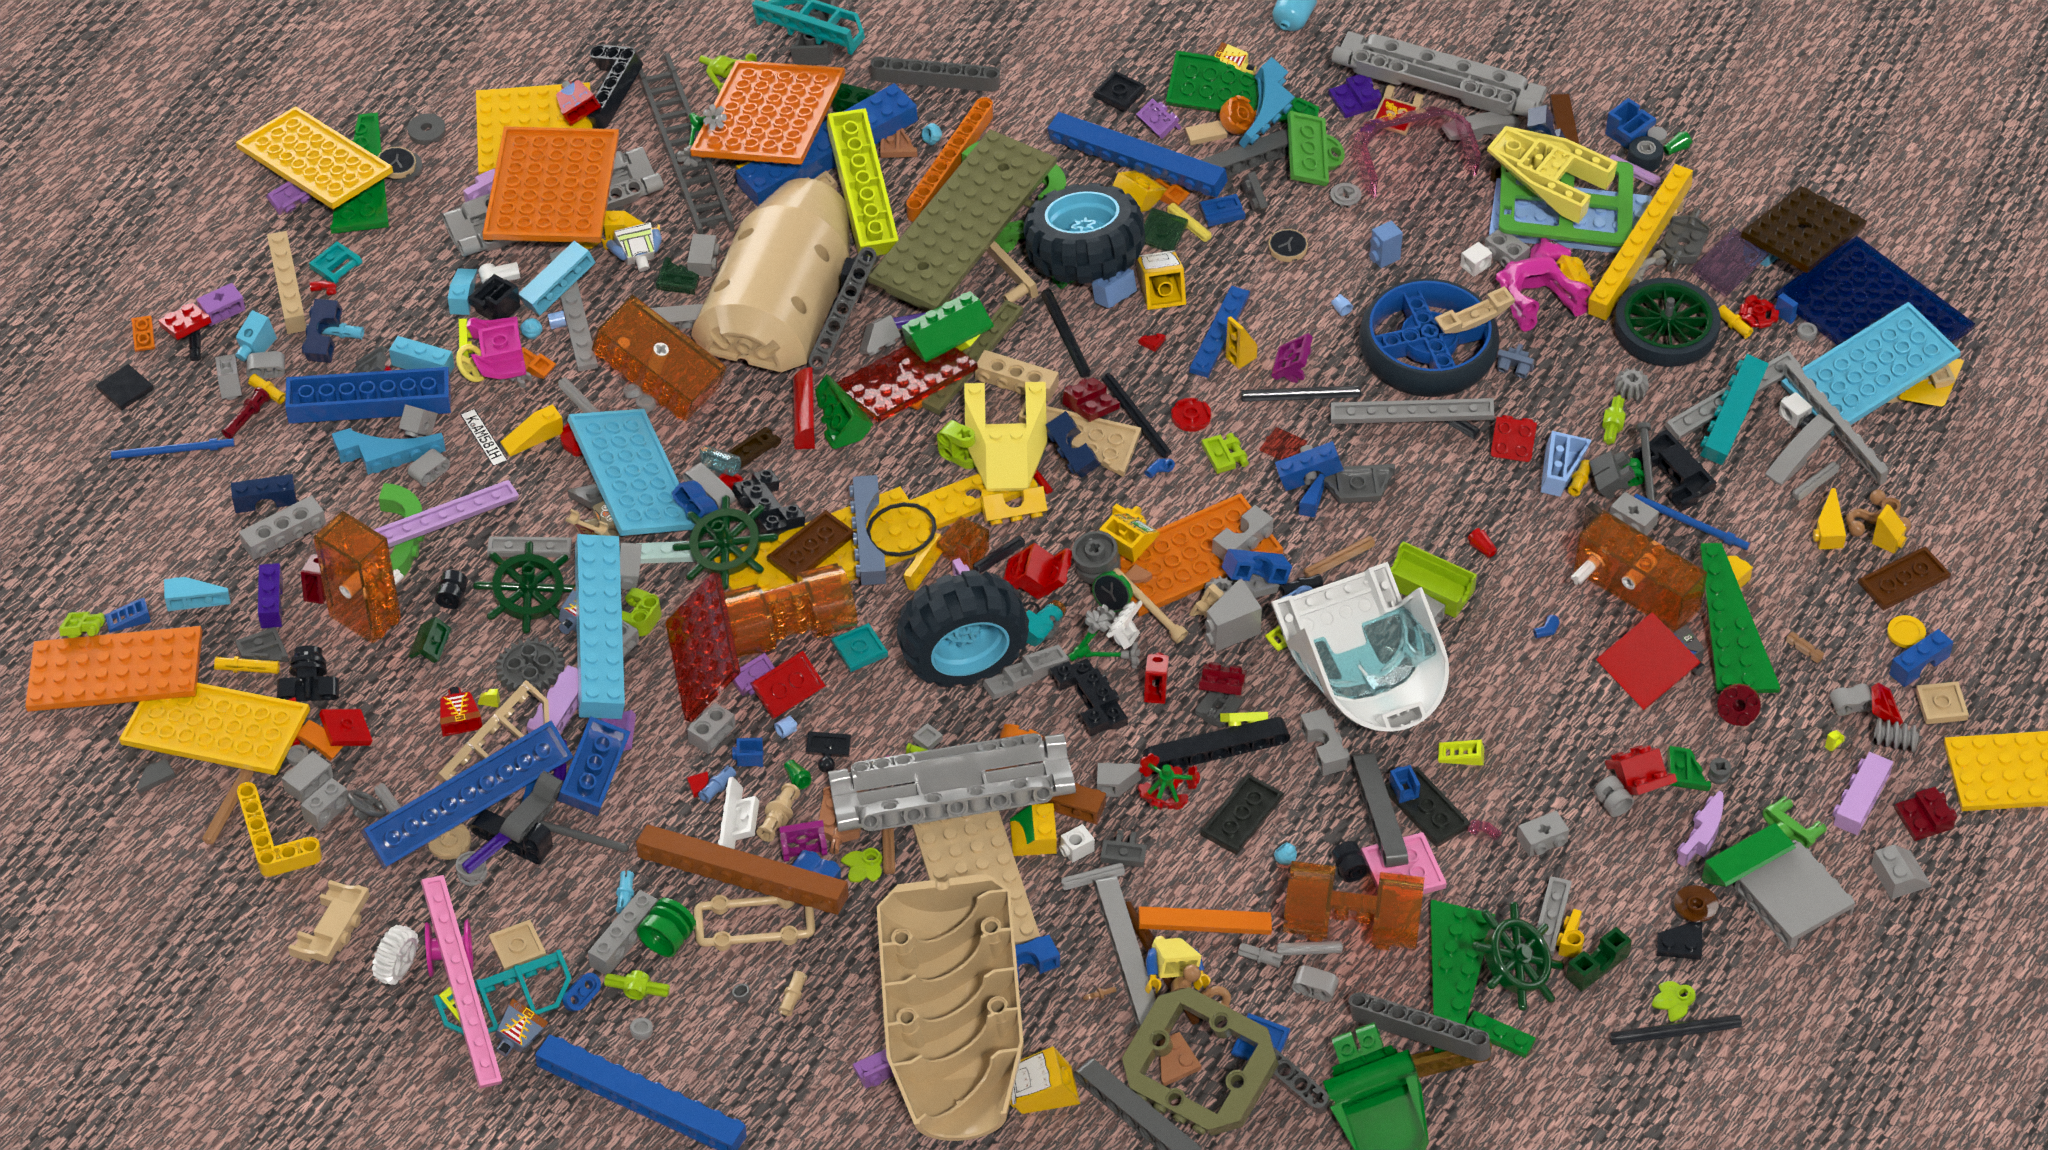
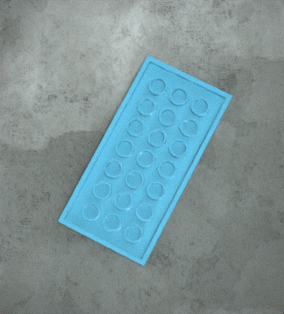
(1879, 363)
(630, 471)

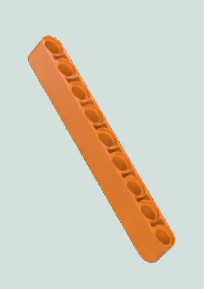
(950, 156)

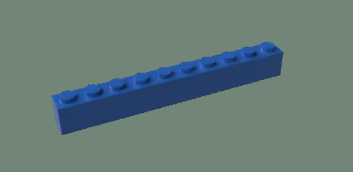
(1137, 154)
(640, 1094)

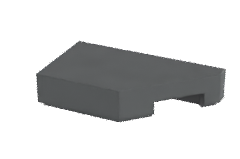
(155, 775)

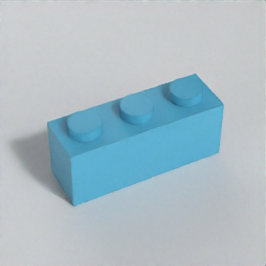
(417, 355)

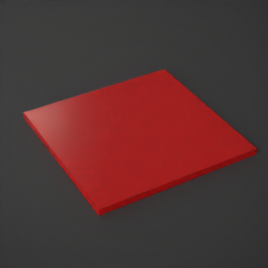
(1648, 661)

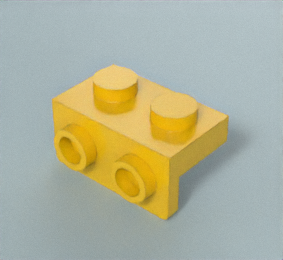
(1574, 269)

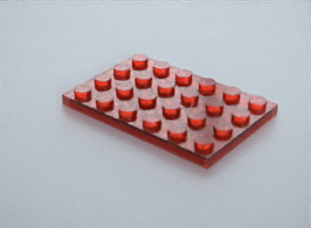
(903, 380)
(702, 647)

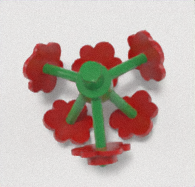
(1168, 776)

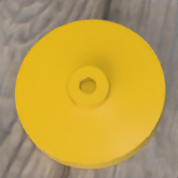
(1906, 631)

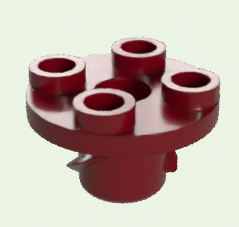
(1739, 704)

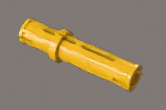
(246, 665)

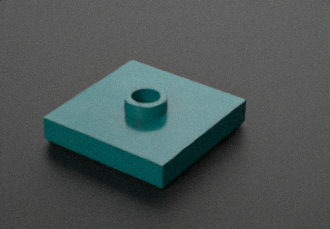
(859, 647)

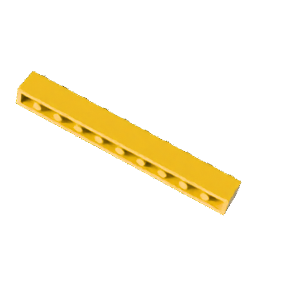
(1640, 242)

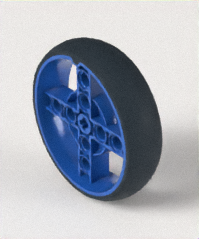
(1424, 339)

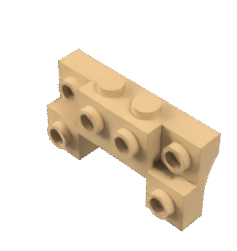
(335, 926)

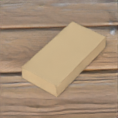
(1205, 132)

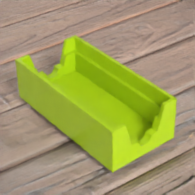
(1436, 576)

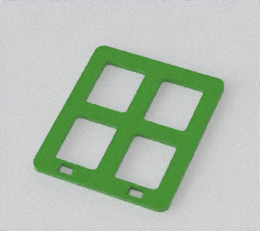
(1565, 231)

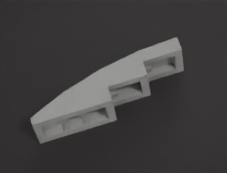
(1483, 124)
(1799, 449)
(1031, 669)

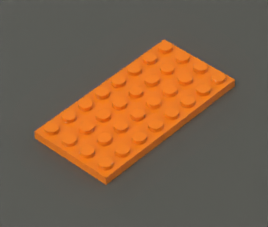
(1183, 554)
(114, 668)

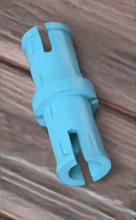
(345, 331)
(625, 890)

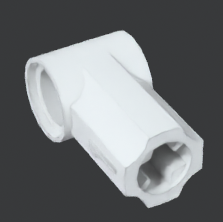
(507, 271)

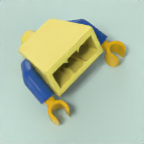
(1169, 958)

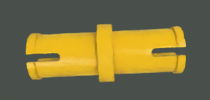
(1735, 322)
(275, 394)
(1580, 478)

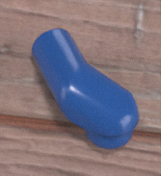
(1159, 465)
(1549, 628)

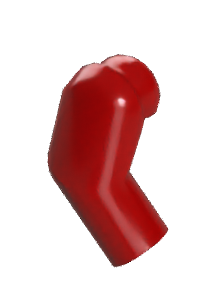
(330, 287)

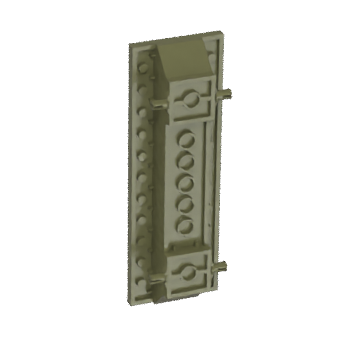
(962, 221)

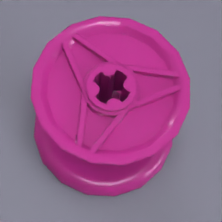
(433, 952)

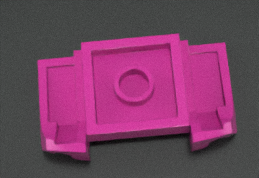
(499, 347)

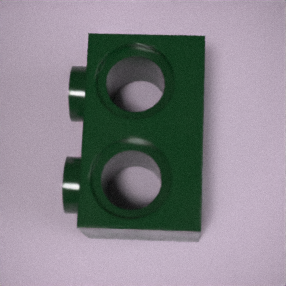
(849, 96)

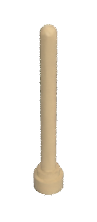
(1177, 632)

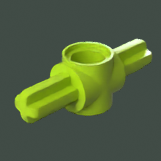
(1613, 420)
(637, 985)

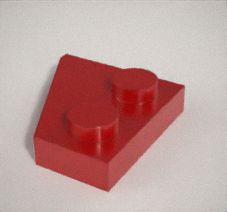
(1884, 704)

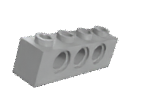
(282, 527)
(621, 934)

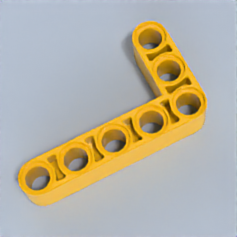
(273, 859)

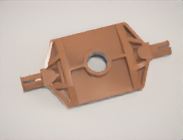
(830, 826)

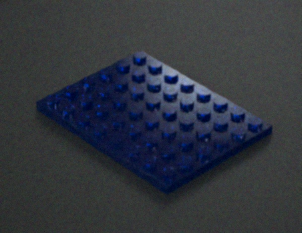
(1860, 288)

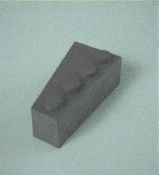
(805, 49)

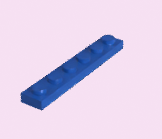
(1217, 334)

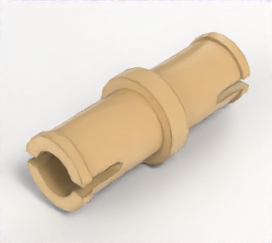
(792, 993)

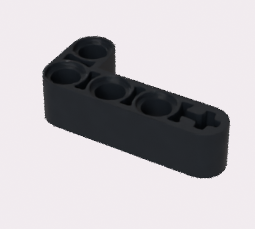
(534, 846)

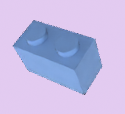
(1385, 244)
(1114, 289)

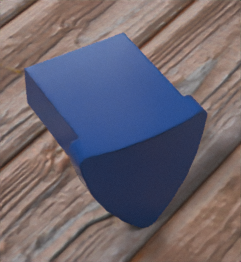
(1787, 308)

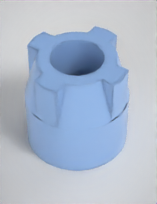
(1342, 305)
(557, 320)
(785, 726)

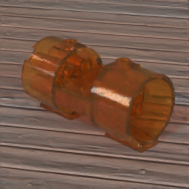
(817, 603)
(1393, 910)

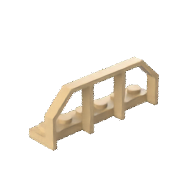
(491, 726)

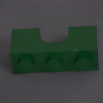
(1587, 968)

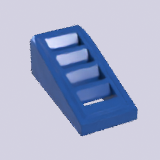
(1309, 503)
(134, 620)

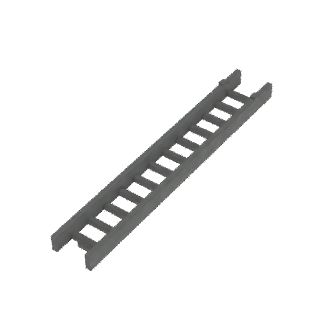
(668, 144)

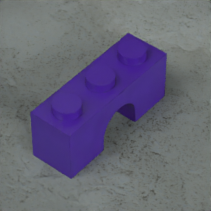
(269, 595)

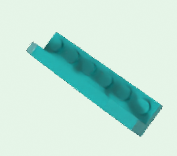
(800, 21)
(509, 978)

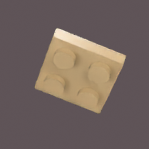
(1942, 702)
(517, 945)

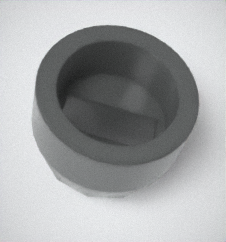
(739, 993)

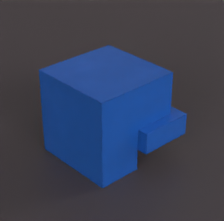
(1628, 123)

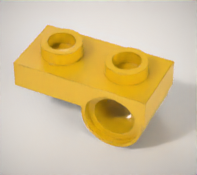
(1571, 935)

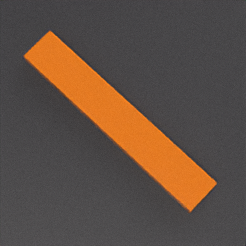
(1204, 920)

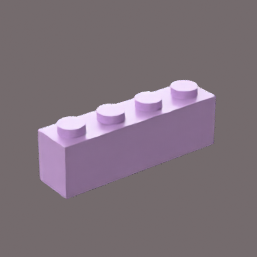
(561, 700)
(1863, 793)

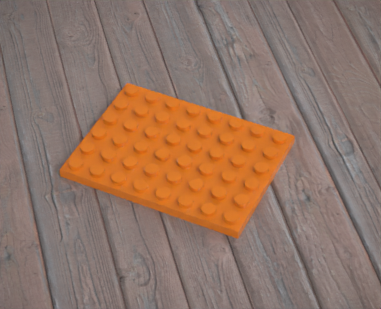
(770, 112)
(551, 184)

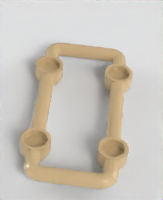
(723, 940)

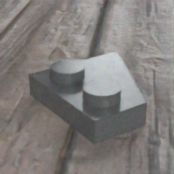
(586, 495)

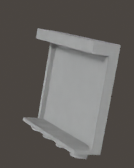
(1794, 895)

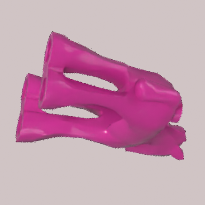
(1538, 272)

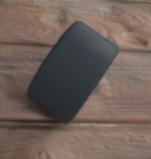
(1646, 153)

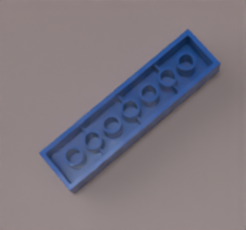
(366, 394)

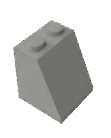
(1233, 617)

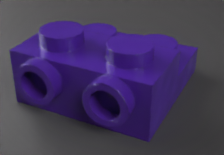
(1355, 96)

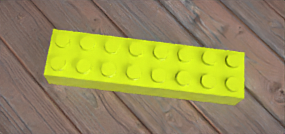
(862, 181)

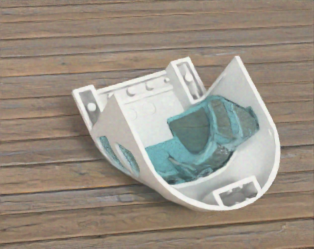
(1368, 648)

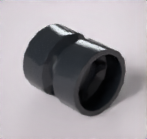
(451, 589)
(1350, 861)

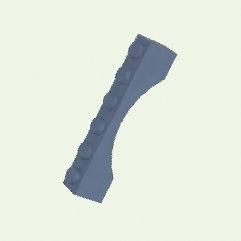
(871, 560)

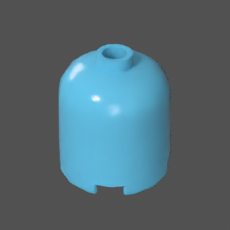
(1292, 14)

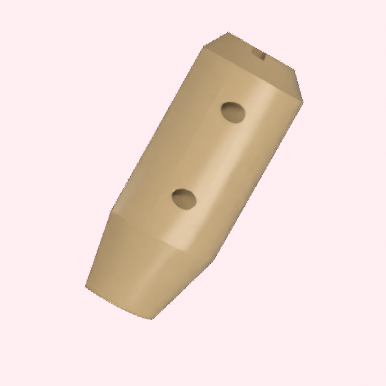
(778, 278)
(951, 1002)

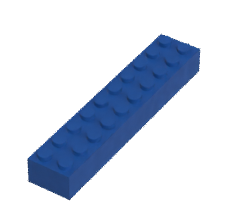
(887, 113)
(466, 795)

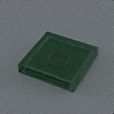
(1164, 230)

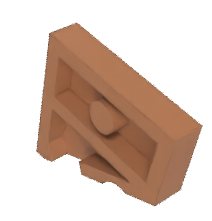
(897, 146)
(1179, 1062)

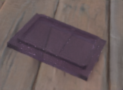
(1729, 262)

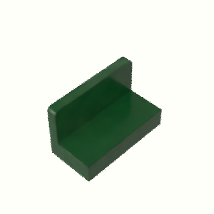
(430, 640)

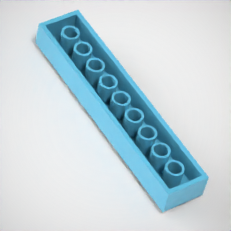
(599, 627)

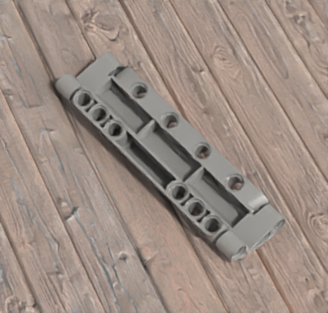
(1440, 72)
(630, 171)
(951, 782)

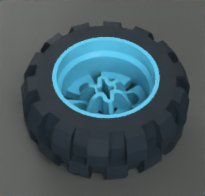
(1084, 233)
(962, 628)

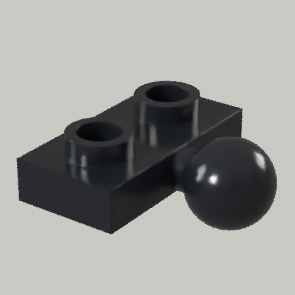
(828, 745)

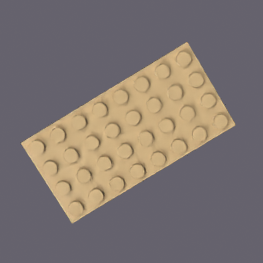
(976, 847)

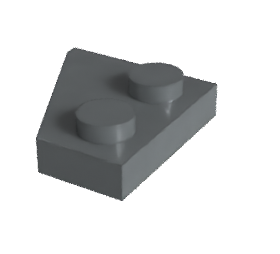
(1254, 193)
(262, 646)

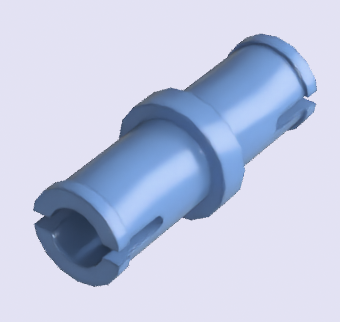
(716, 784)

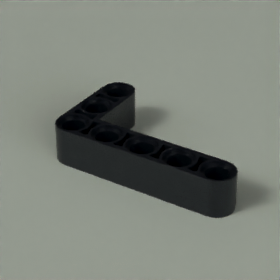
(623, 67)

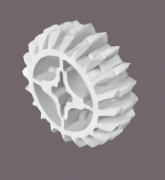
(395, 954)

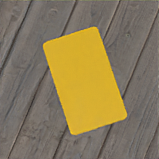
(1927, 393)

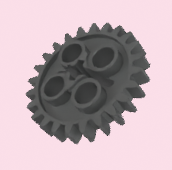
(530, 661)

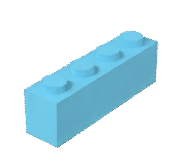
(556, 278)

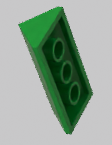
(1747, 856)

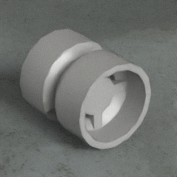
(1613, 796)

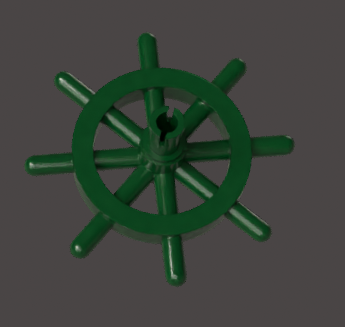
(725, 541)
(527, 586)
(1517, 956)

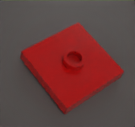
(345, 727)

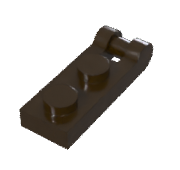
(755, 445)

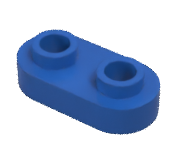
(581, 993)

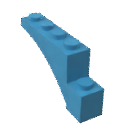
(1272, 100)
(383, 453)

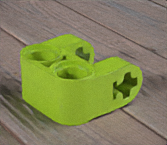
(953, 443)
(646, 610)

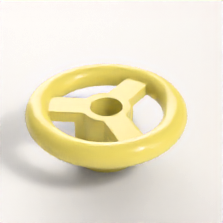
(467, 365)

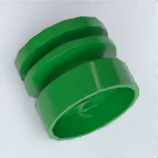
(666, 927)

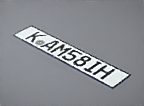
(483, 437)

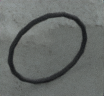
(903, 504)

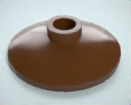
(1699, 897)

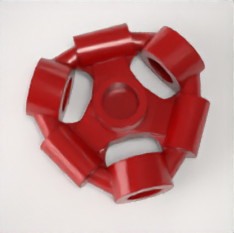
(1756, 309)

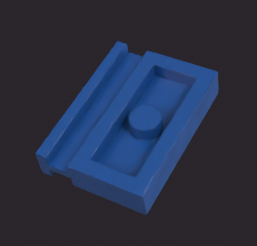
(1222, 210)

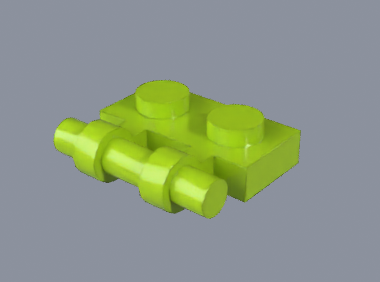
(1219, 454)
(81, 622)

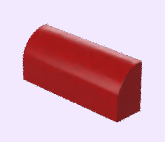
(804, 409)

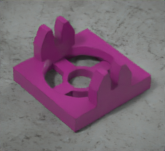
(1292, 371)
(789, 834)

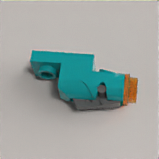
(1045, 623)

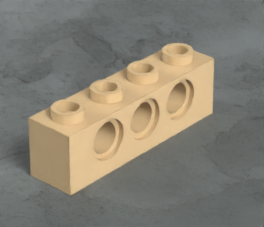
(1013, 373)

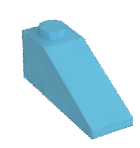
(460, 288)
(191, 593)

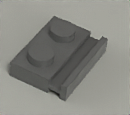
(372, 362)

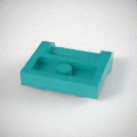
(331, 259)

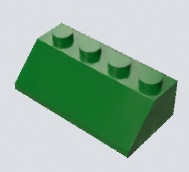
(947, 326)

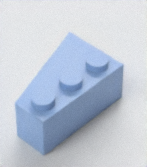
(1561, 460)

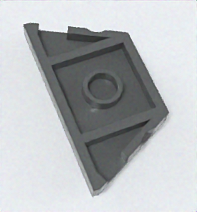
(1359, 483)

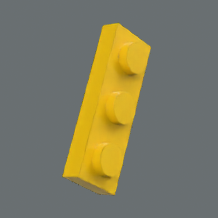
(922, 564)

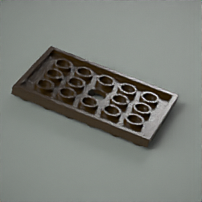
(1826, 230)

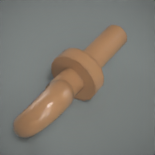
(1100, 993)

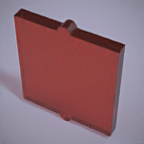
(1282, 444)

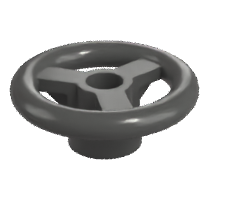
(364, 807)

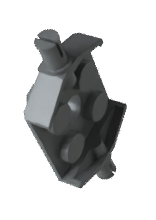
(1684, 229)

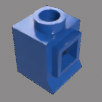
(748, 752)
(1401, 776)

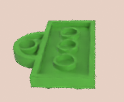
(1311, 149)

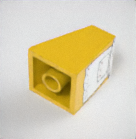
(1161, 280)
(1044, 1083)

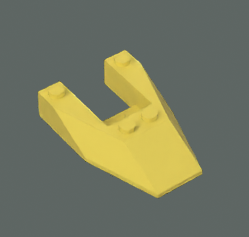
(1543, 159)
(1007, 452)

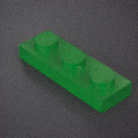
(1502, 1034)

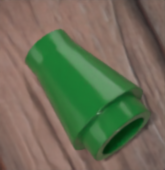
(1678, 143)
(798, 775)

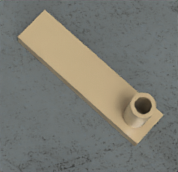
(1025, 283)

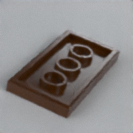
(810, 545)
(1904, 578)

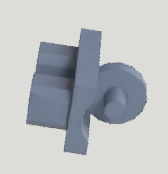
(1516, 358)

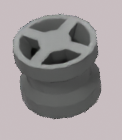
(1722, 776)

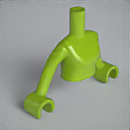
(721, 66)

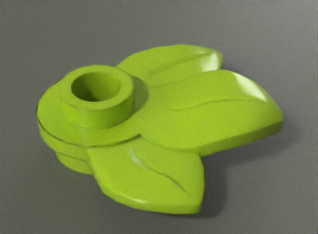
(862, 867)
(1670, 999)

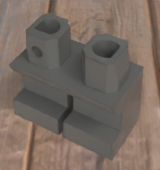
(1610, 472)

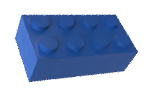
(593, 766)

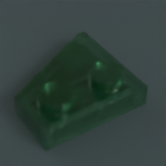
(677, 278)

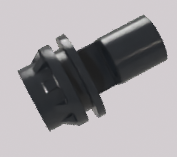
(309, 680)

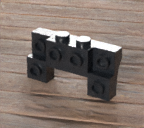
(1681, 468)
(774, 516)
(1095, 692)

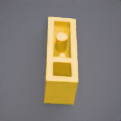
(1239, 344)
(534, 430)
(1830, 526)

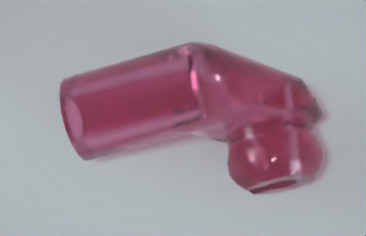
(1487, 827)

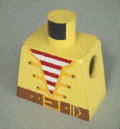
(1235, 57)

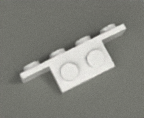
(1123, 627)
(738, 815)

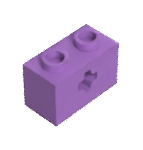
(222, 303)

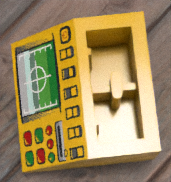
(1130, 534)

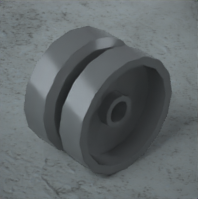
(1095, 554)

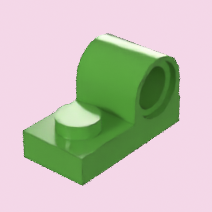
(1010, 235)

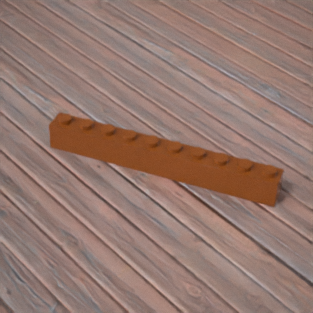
(742, 869)

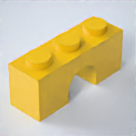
(996, 510)

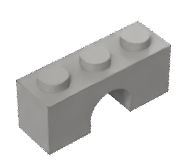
(1255, 527)
(1320, 727)

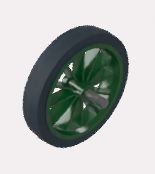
(1667, 321)

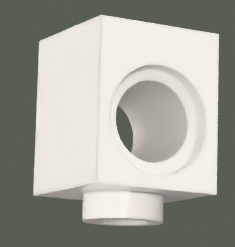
(1476, 259)
(1794, 409)
(1083, 840)

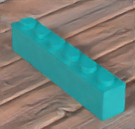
(1734, 409)

